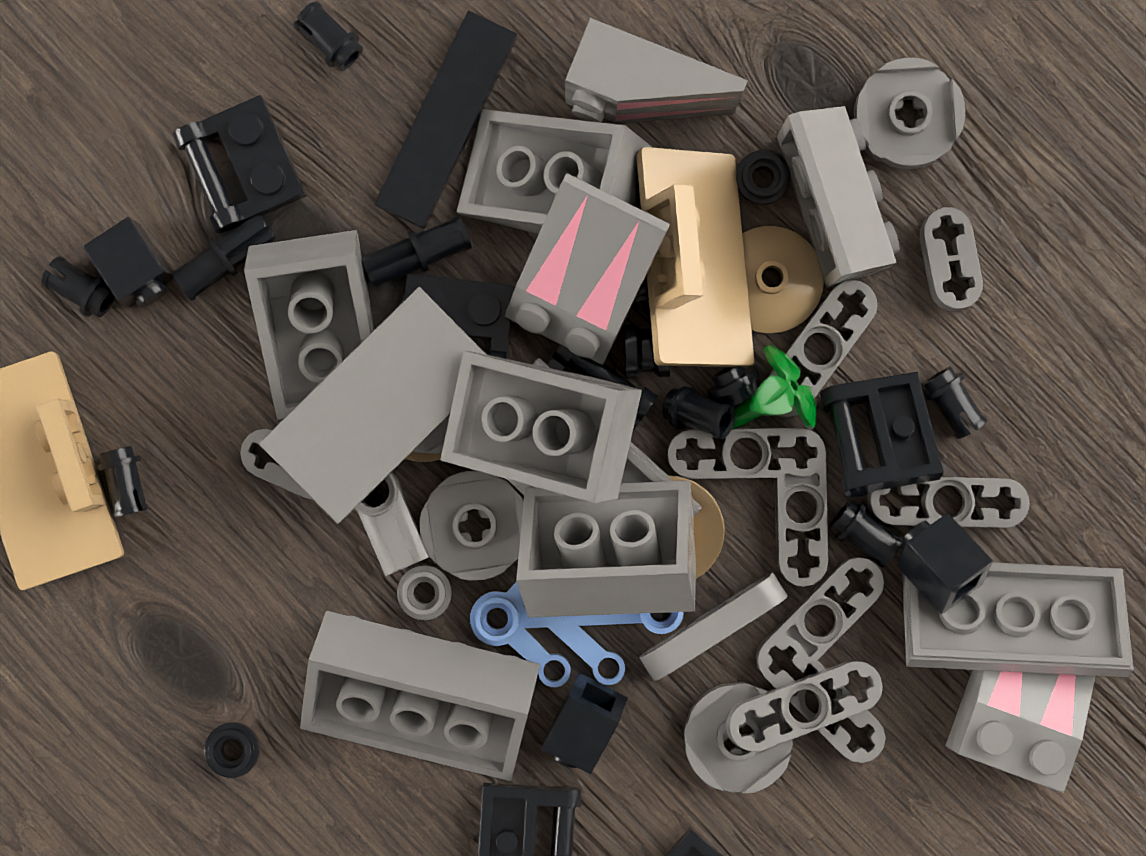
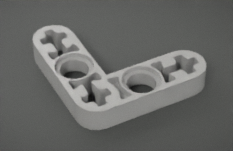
(788, 480)
(810, 648)

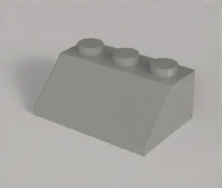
(837, 194)
(608, 554)

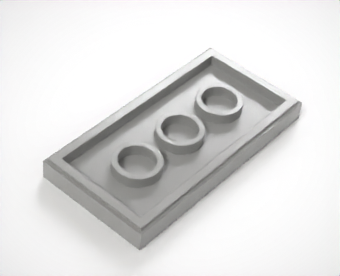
(373, 407)
(1026, 622)

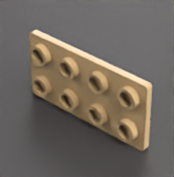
(700, 267)
(49, 484)

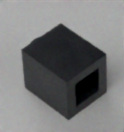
(129, 263)
(943, 562)
(584, 724)

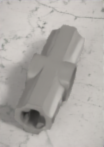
(393, 530)

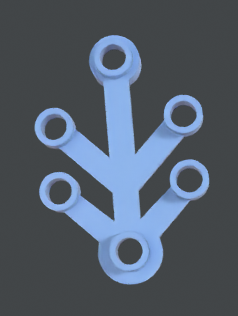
(565, 627)

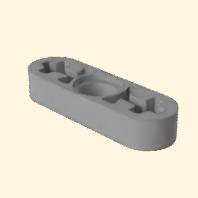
(854, 325)
(986, 516)
(713, 626)
(836, 677)

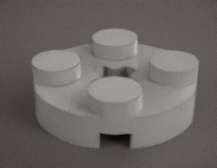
(930, 91)
(450, 506)
(732, 769)

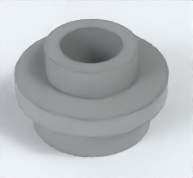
(412, 605)

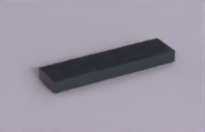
(446, 120)

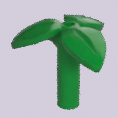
(778, 393)

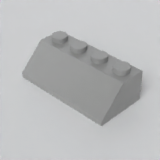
(417, 695)

